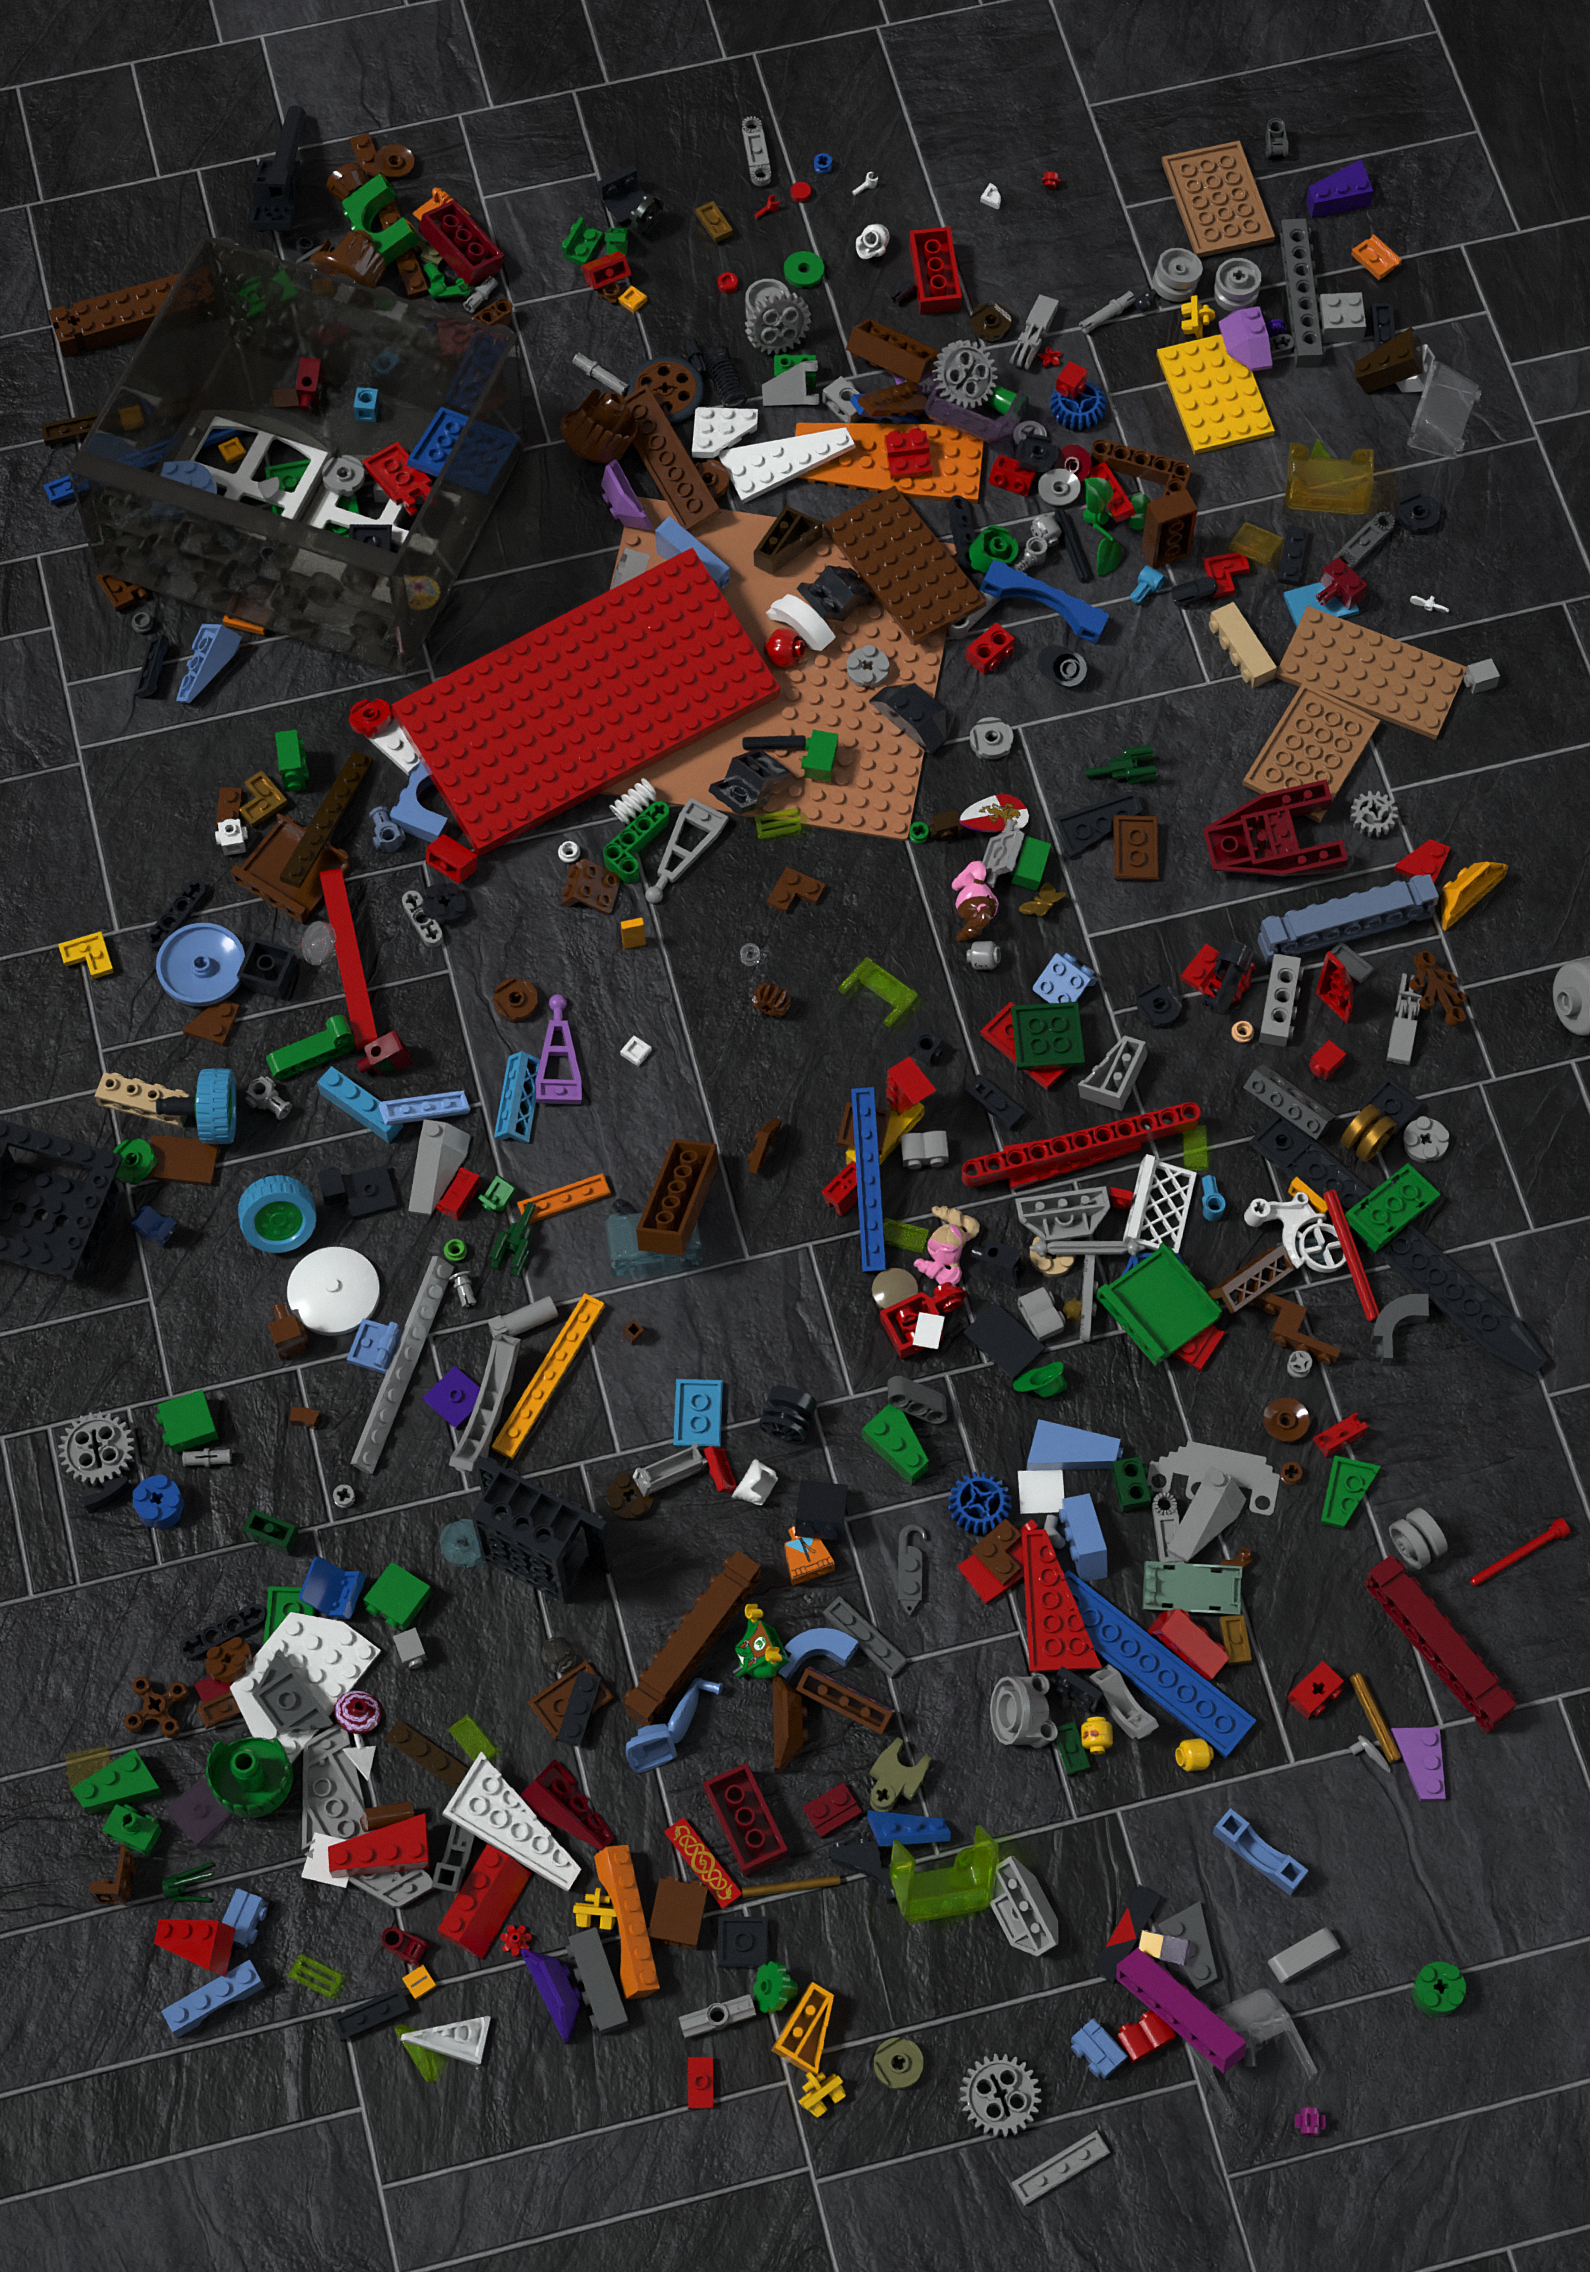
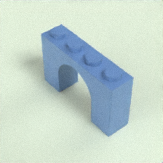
(412, 816)

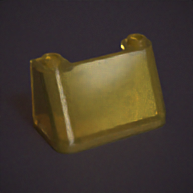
(1329, 482)

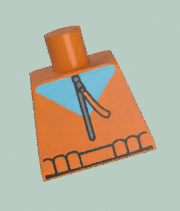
(806, 1558)

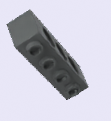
(1289, 1101)

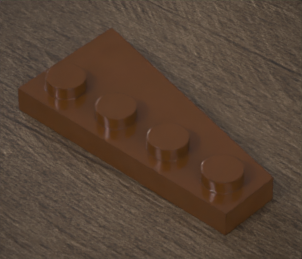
(895, 399)

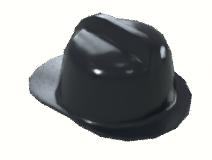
(1062, 665)

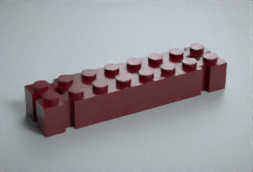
(1440, 1644)

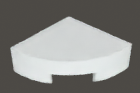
(991, 197)

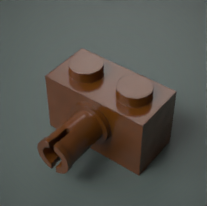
(287, 1333)

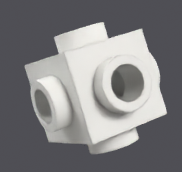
(231, 836)

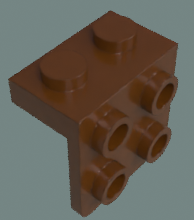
(590, 886)

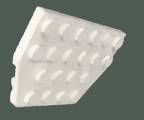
(325, 1656)

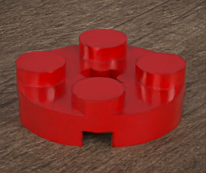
(380, 717)

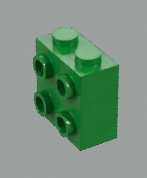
(292, 760)
(186, 1422)
(397, 1597)

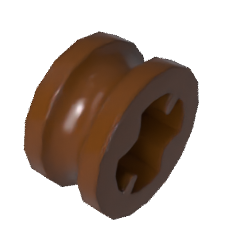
(1285, 1478)

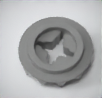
(1027, 428)

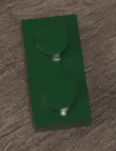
(1071, 1749)

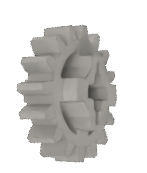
(1376, 807)

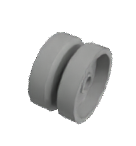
(1177, 274)
(1237, 284)
(761, 288)
(1418, 1538)

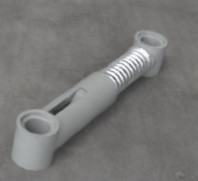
(1022, 563)

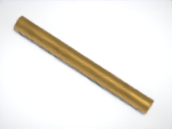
(791, 1886)

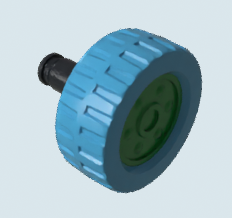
(213, 1106)
(277, 1214)

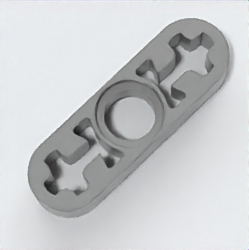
(422, 928)

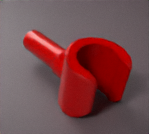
(771, 206)

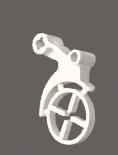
(1295, 1215)

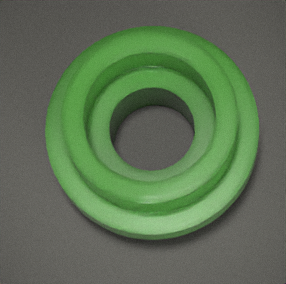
(455, 1244)

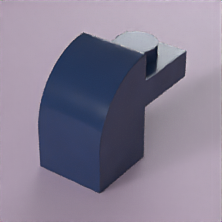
(152, 1225)

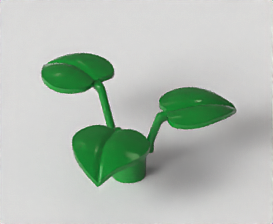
(1098, 494)

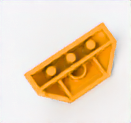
(1469, 889)

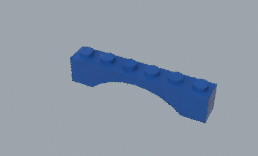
(1083, 618)

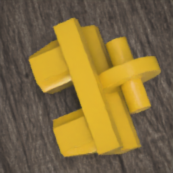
(1199, 317)
(585, 1911)
(829, 2086)

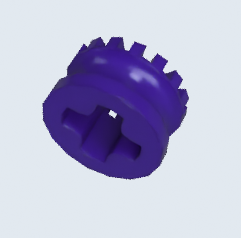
(1276, 327)

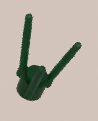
(176, 1884)

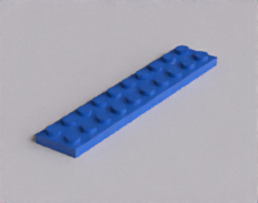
(1160, 1672)

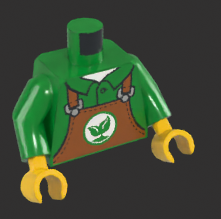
(760, 1648)

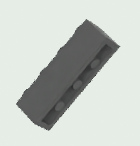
(597, 1980)

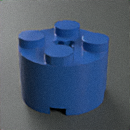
(158, 1489)

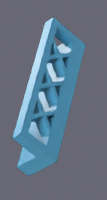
(513, 1094)

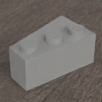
(630, 565)
(1115, 1075)

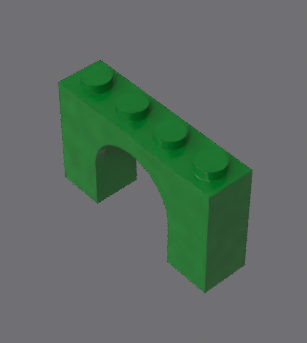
(363, 207)

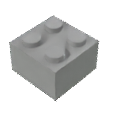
(1342, 317)

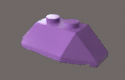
(1247, 338)
(623, 499)

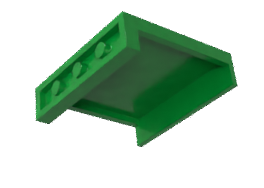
(1160, 1304)

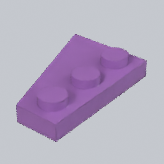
(1423, 1758)

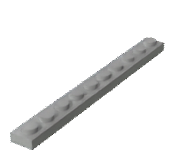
(402, 1365)

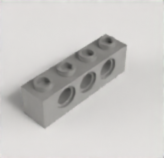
(1282, 968)

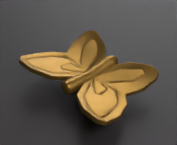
(1043, 904)

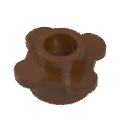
(611, 288)

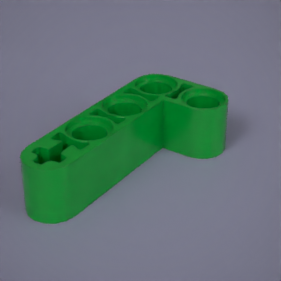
(655, 818)
(312, 1050)

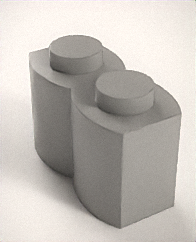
(924, 1149)
(1040, 1314)

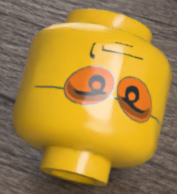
(1097, 1735)

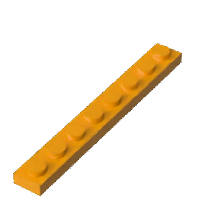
(548, 1376)

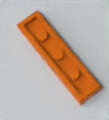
(567, 1197)

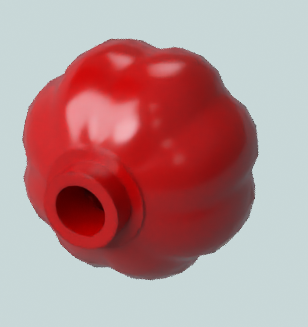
(783, 647)

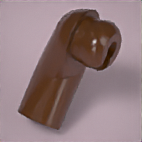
(1243, 1559)

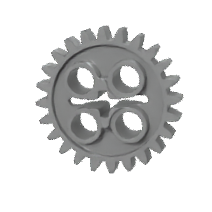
(774, 318)
(951, 363)
(117, 1444)
(979, 2103)

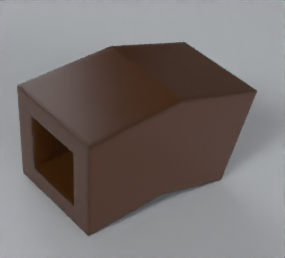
(635, 1327)
(304, 1417)

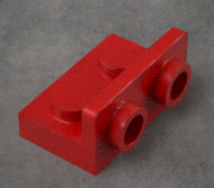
(1010, 476)

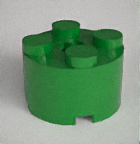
(991, 545)
(1447, 1978)

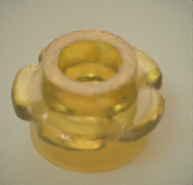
(1072, 1308)

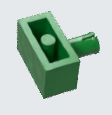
(132, 1829)

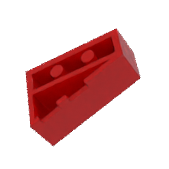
(906, 1086)
(1189, 1642)
(199, 1941)

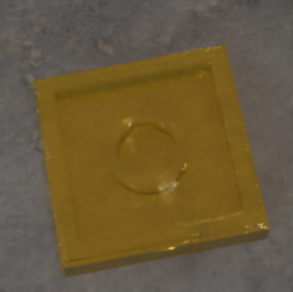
(1256, 543)

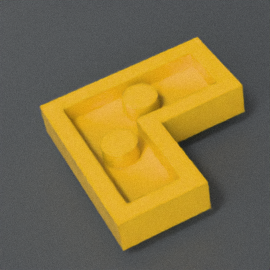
(88, 948)

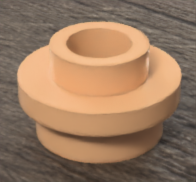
(1242, 1026)

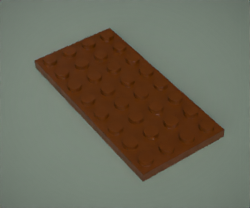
(904, 565)

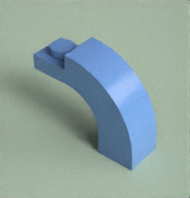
(817, 1642)

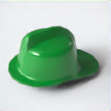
(1043, 1381)

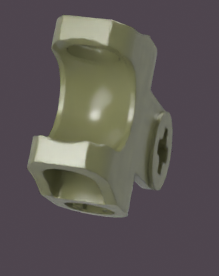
(894, 1778)

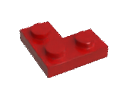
(1222, 568)

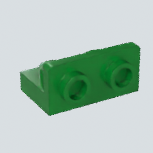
(581, 243)

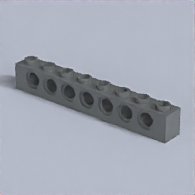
(1299, 279)

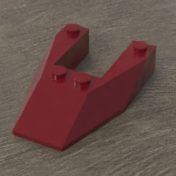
(1263, 839)

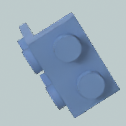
(1064, 979)

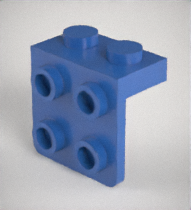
(332, 1589)

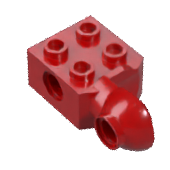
(902, 1318)

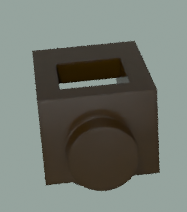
(945, 826)

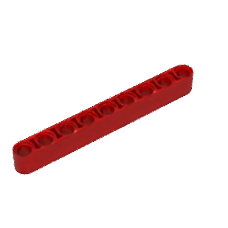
(348, 958)

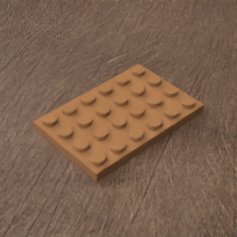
(1218, 199)
(1312, 743)

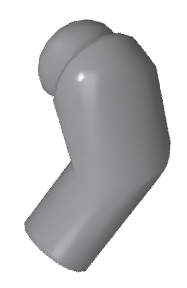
(1050, 1525)

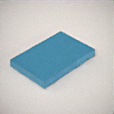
(1300, 598)
(698, 1413)

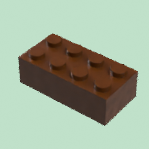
(892, 351)
(1169, 529)

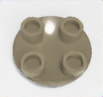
(893, 1287)

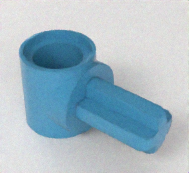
(1148, 582)
(1212, 1197)

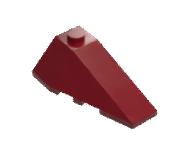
(560, 1803)

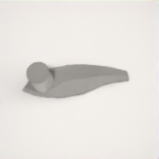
(1372, 1752)

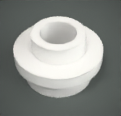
(569, 846)

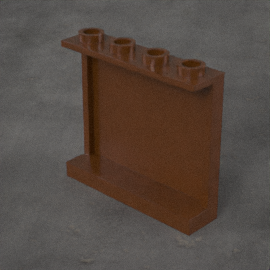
(263, 868)

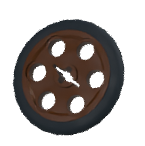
(678, 367)

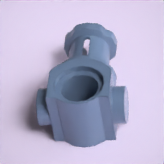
(385, 830)

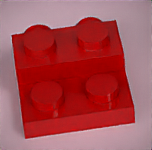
(908, 454)

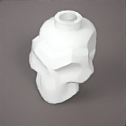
(872, 241)

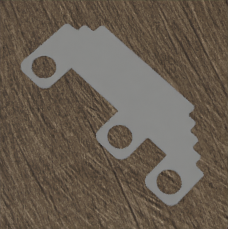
(1196, 1458)

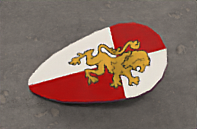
(993, 812)

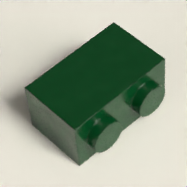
(270, 1532)

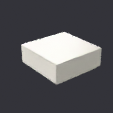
(636, 1051)

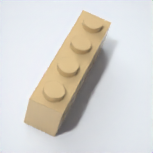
(1242, 645)

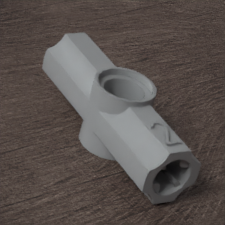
(733, 2010)

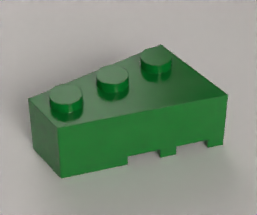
(896, 1443)
(117, 1783)

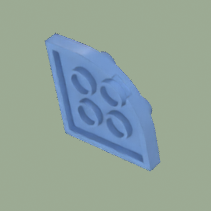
(190, 474)

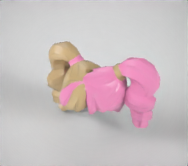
(947, 1244)

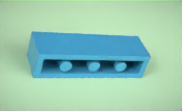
(356, 1103)

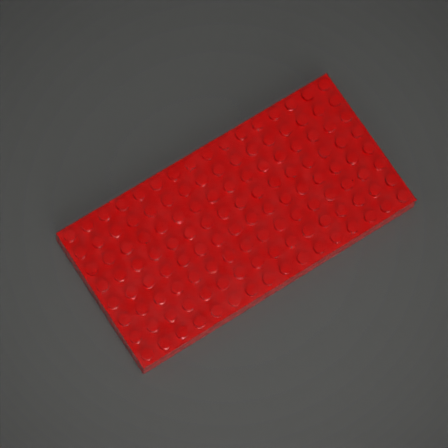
(585, 701)

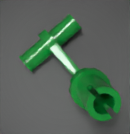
(438, 287)

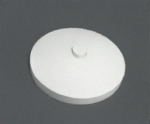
(333, 1291)

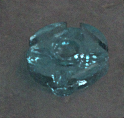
(451, 1549)

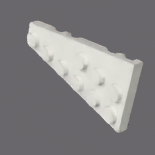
(501, 1818)

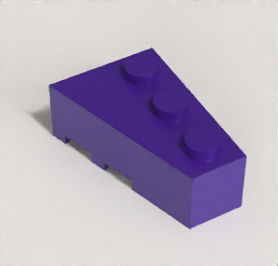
(1340, 191)

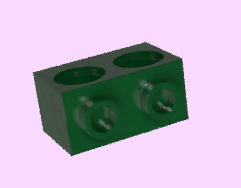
(1127, 1485)

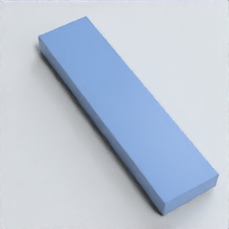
(424, 1107)

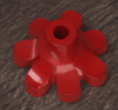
(515, 1945)

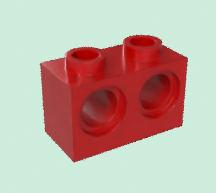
(987, 646)

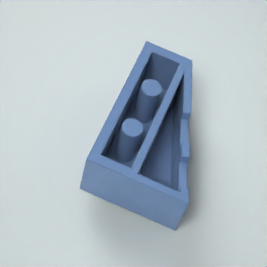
(1085, 1537)

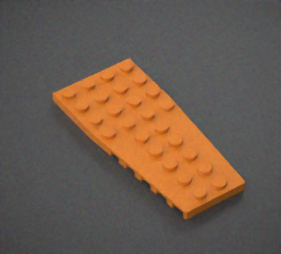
(953, 457)

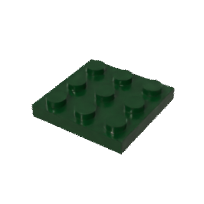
(1047, 1036)

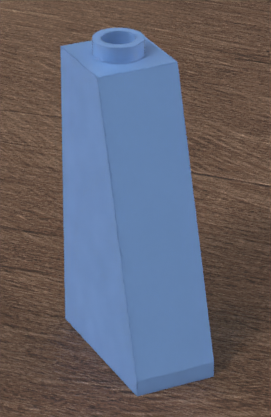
(674, 539)
(1071, 1449)

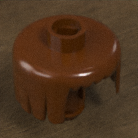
(351, 258)
(600, 428)

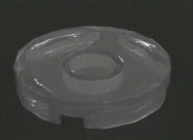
(318, 943)

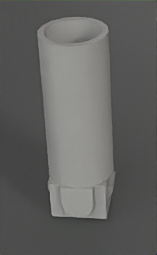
(523, 1318)

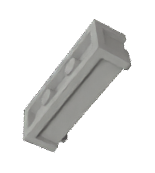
(669, 1470)

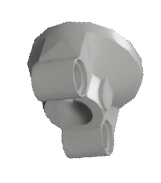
(1021, 1711)

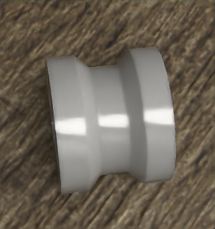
(1302, 1360)

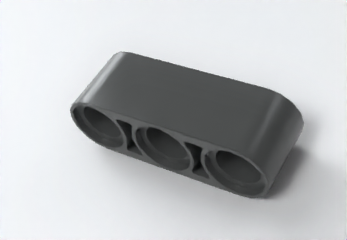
(917, 1399)

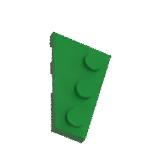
(1345, 1489)

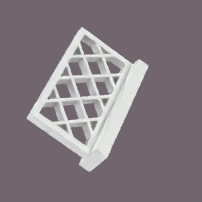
(1142, 1196)

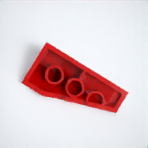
(1336, 987)

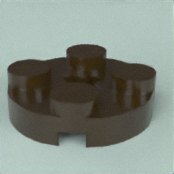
(986, 331)
(618, 1502)

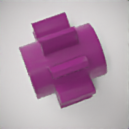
(1310, 2121)

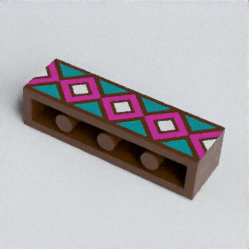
(845, 1700)

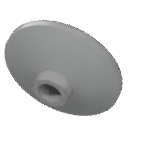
(1059, 480)

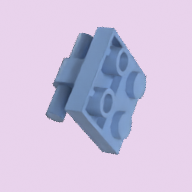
(374, 1345)

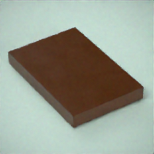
(1135, 848)
(183, 1160)
(553, 1701)

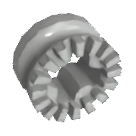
(347, 1501)

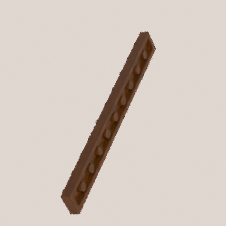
(388, 215)

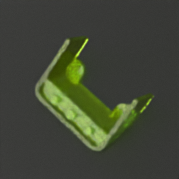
(947, 1890)

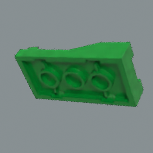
(1391, 1207)

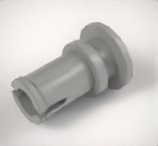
(464, 1289)

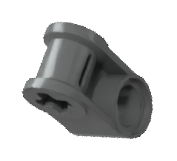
(1276, 141)

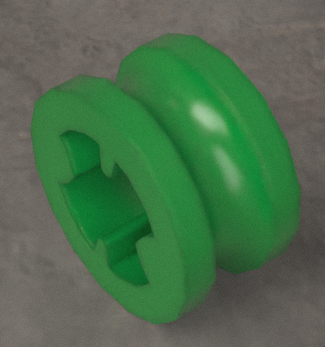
(921, 838)

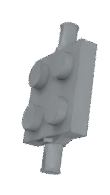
(1002, 853)

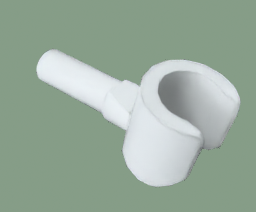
(869, 183)

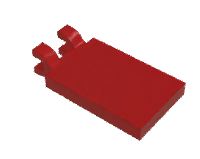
(396, 478)
(983, 1581)

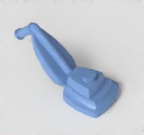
(656, 1742)

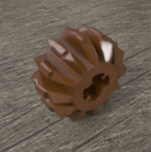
(771, 999)

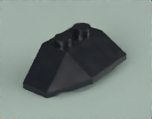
(913, 714)

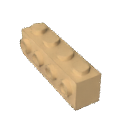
(136, 1097)

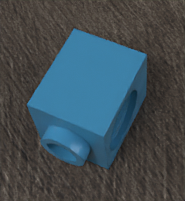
(366, 404)

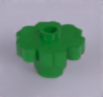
(773, 1987)

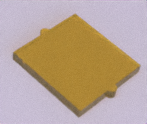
(85, 1763)

